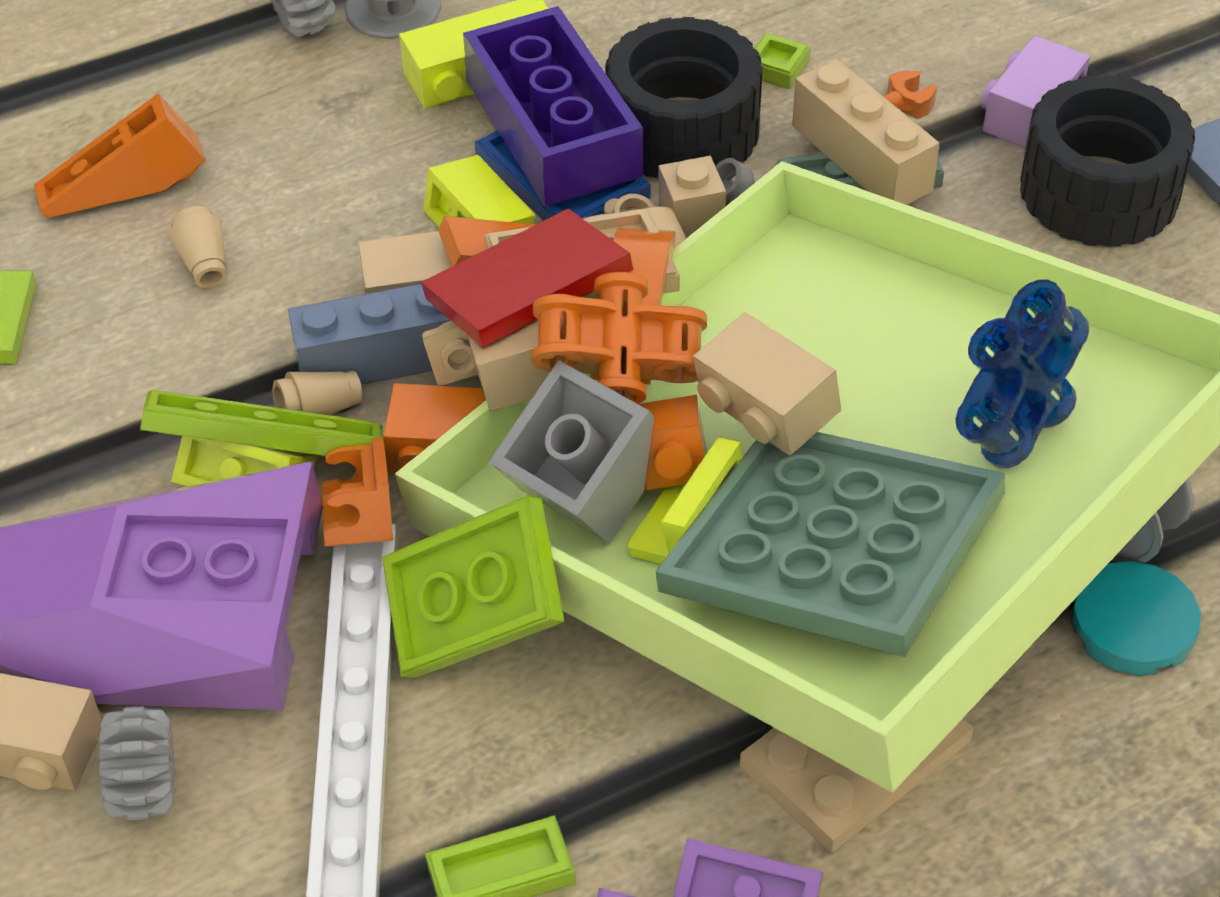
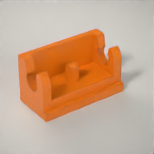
(359, 506)

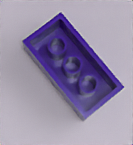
(553, 105)

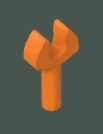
(903, 95)

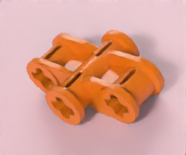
(619, 335)

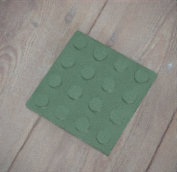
(835, 539)

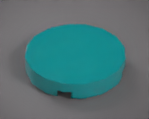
(1136, 618)

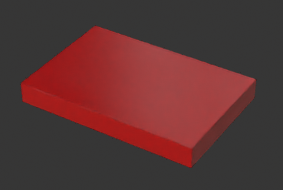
(497, 287)

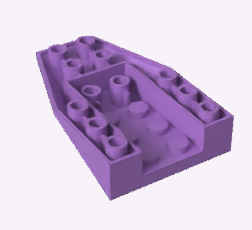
(163, 593)

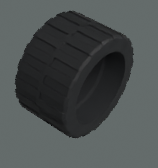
(695, 62)
(1113, 121)

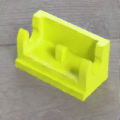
(472, 191)

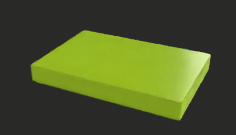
(472, 588)

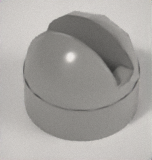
(744, 177)

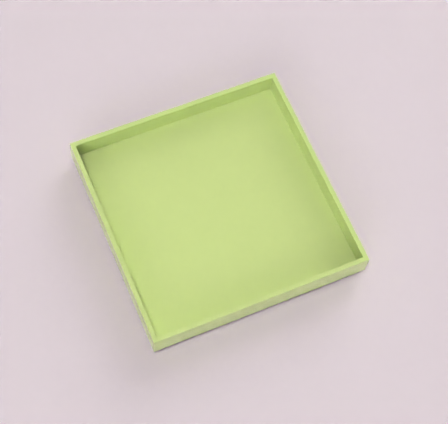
(892, 310)

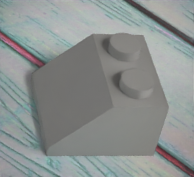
(579, 451)

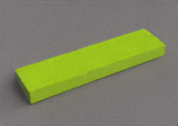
(253, 424)

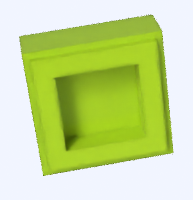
(782, 59)

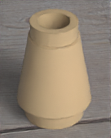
(200, 244)
(318, 391)

